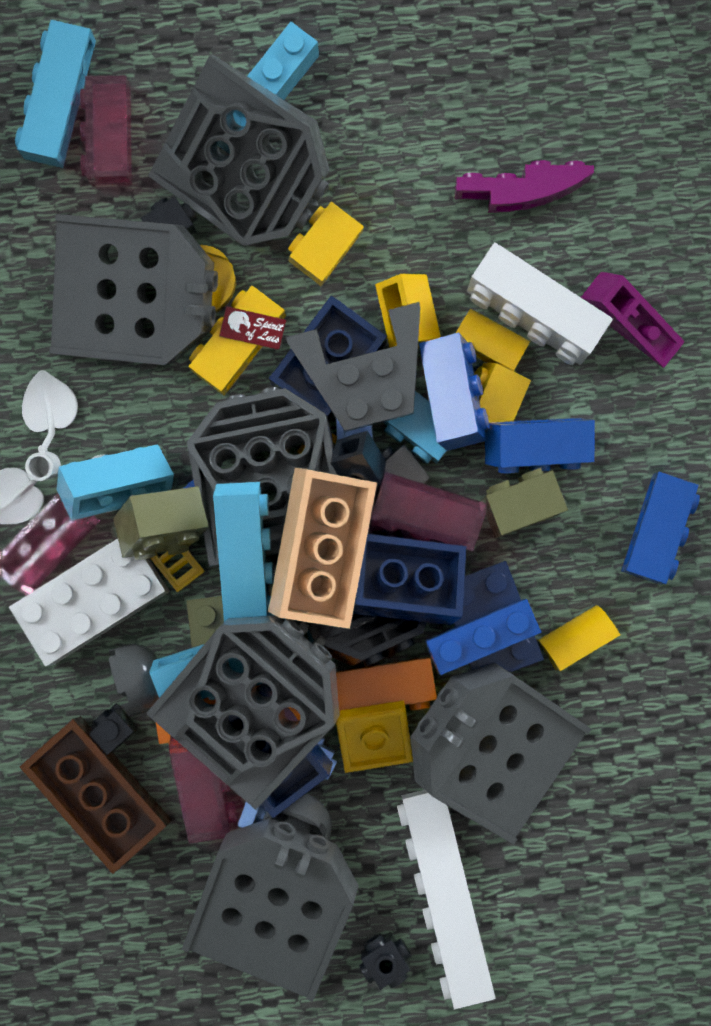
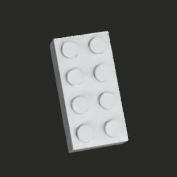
(537, 305)
(87, 602)

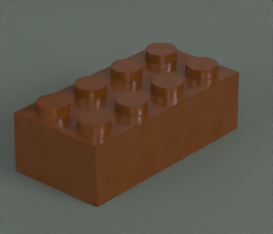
(95, 794)

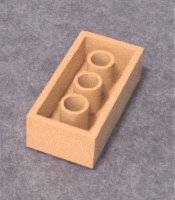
(322, 548)

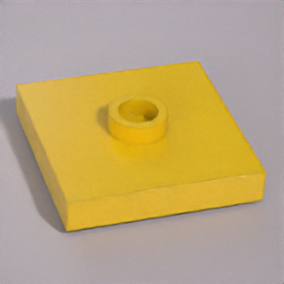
(374, 736)

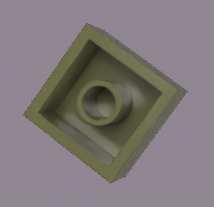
(523, 504)
(160, 523)

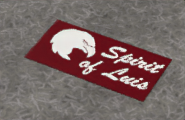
(252, 328)

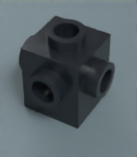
(382, 948)

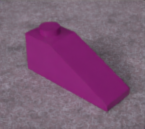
(633, 317)

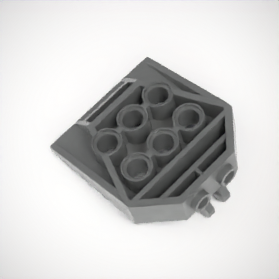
(293, 173)
(80, 300)
(241, 431)
(271, 654)
(493, 748)
(268, 928)

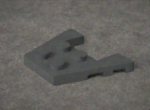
(371, 385)

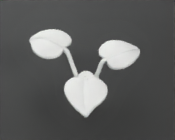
(45, 406)

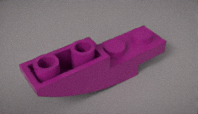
(538, 186)

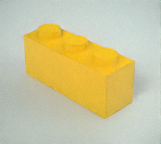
(223, 358)

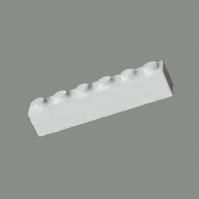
(448, 900)

